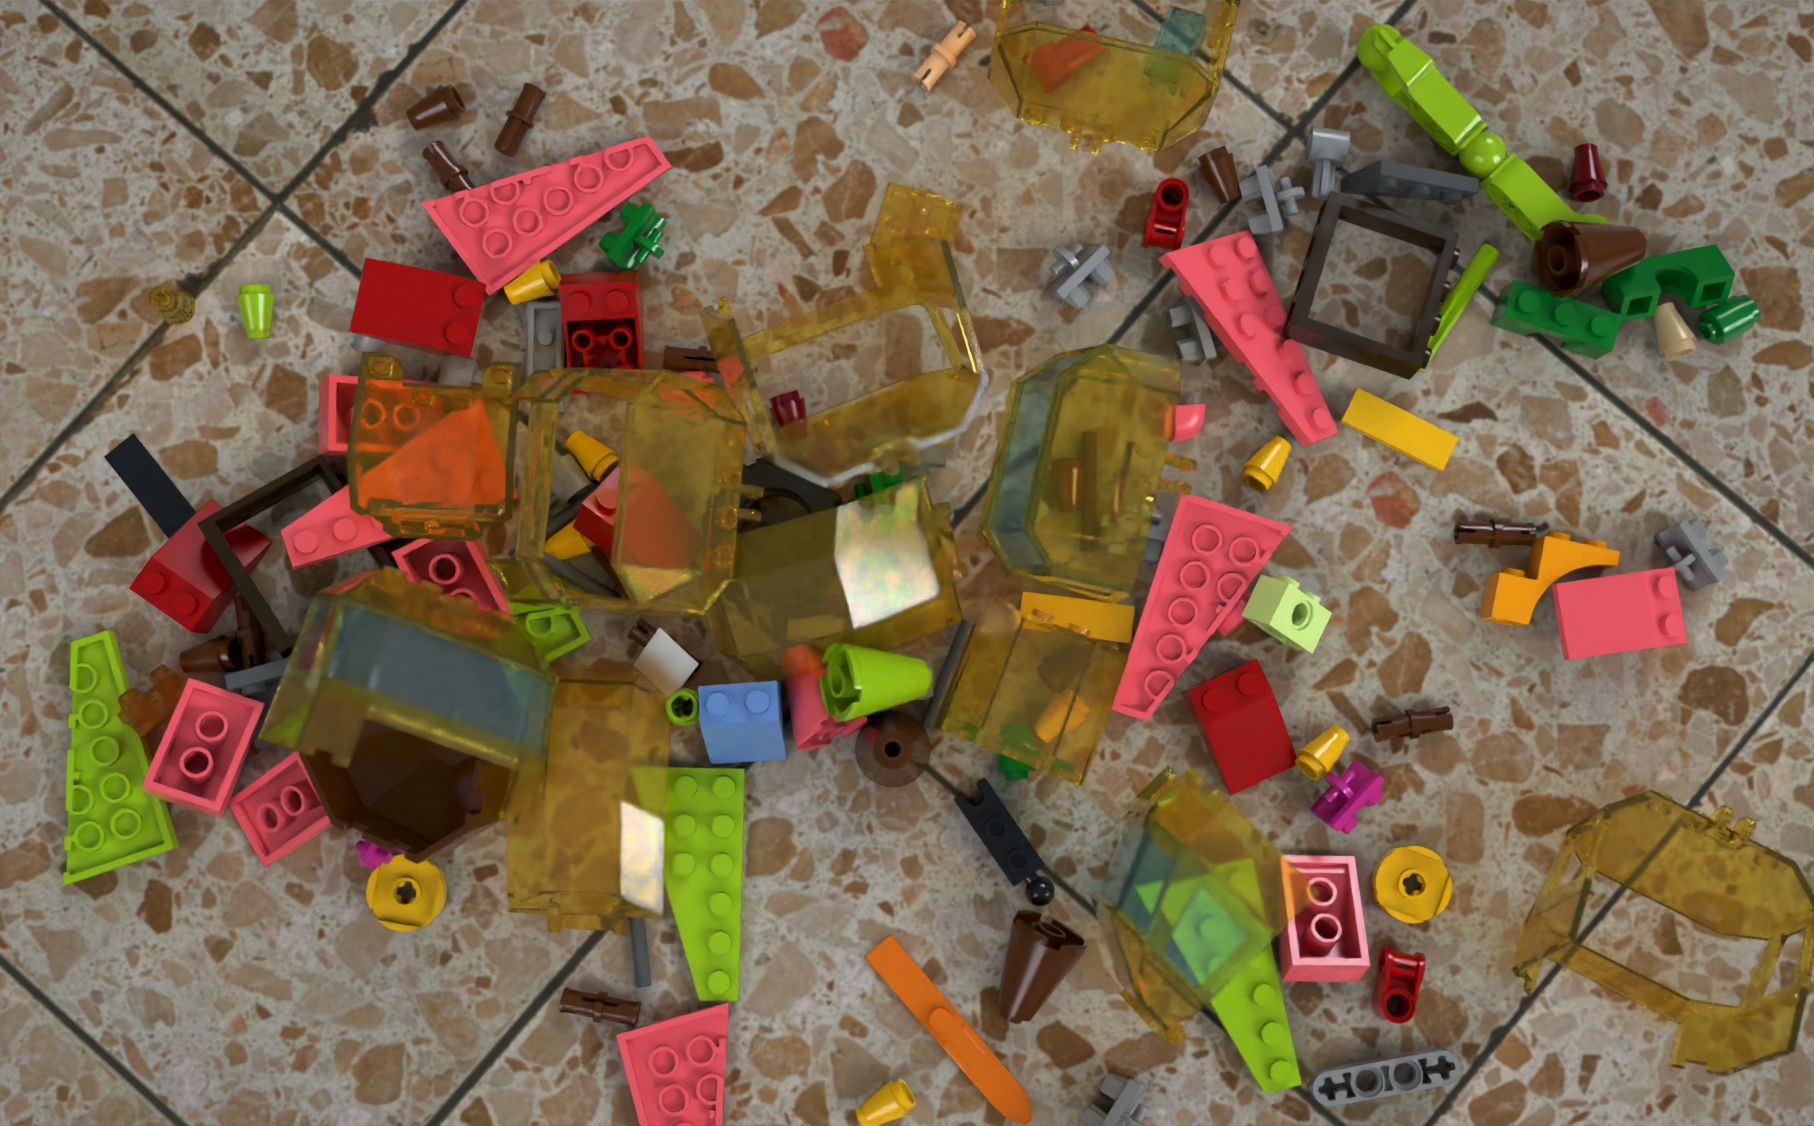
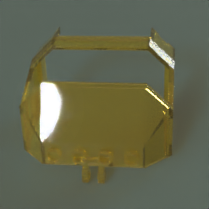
(1106, 82)
(879, 425)
(672, 500)
(1706, 876)

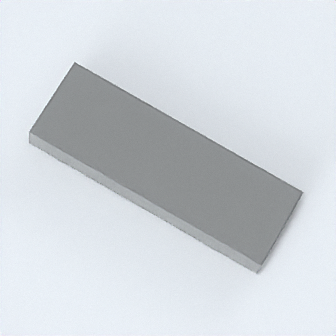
(545, 340)

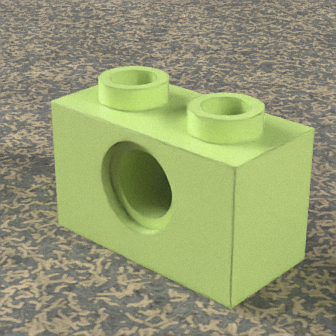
(1287, 612)

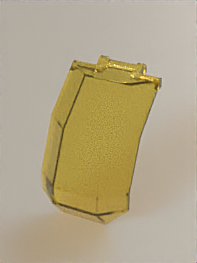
(846, 574)
(599, 810)

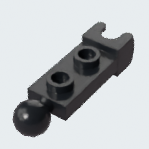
(1007, 844)

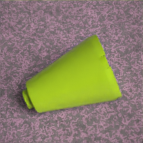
(869, 680)

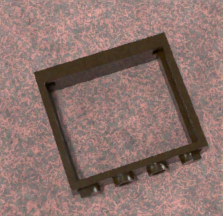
(1351, 345)
(255, 503)

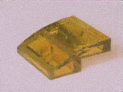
(915, 213)

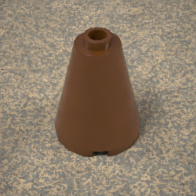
(1584, 254)
(887, 728)
(1035, 964)

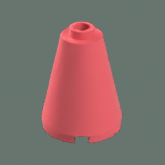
(809, 719)

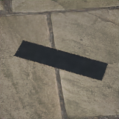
(150, 485)

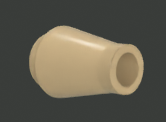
(1672, 333)

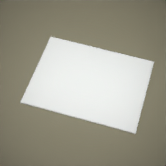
(665, 663)

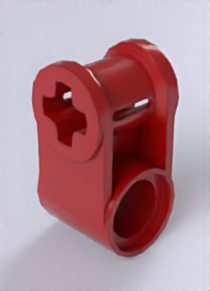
(1165, 222)
(1398, 981)

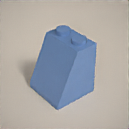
(743, 722)

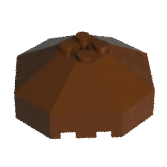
(409, 791)

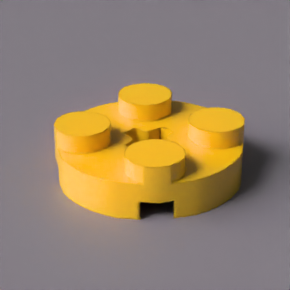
(1431, 873)
(389, 907)

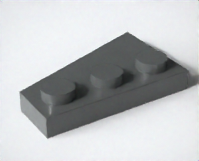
(1409, 181)

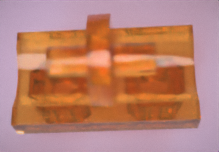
(156, 705)

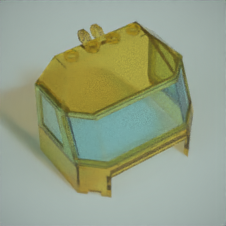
(1082, 470)
(422, 667)
(1190, 899)

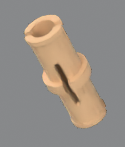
(943, 56)

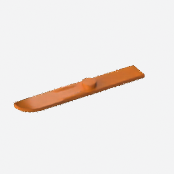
(950, 1030)

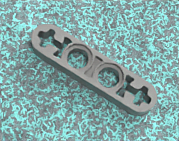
(1384, 1080)

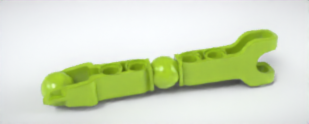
(1418, 87)

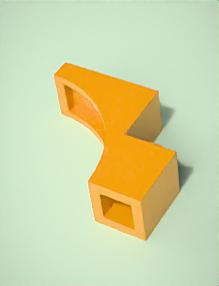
(1512, 597)

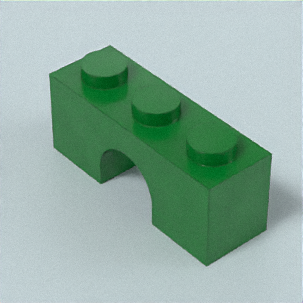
(1695, 274)
(1578, 324)

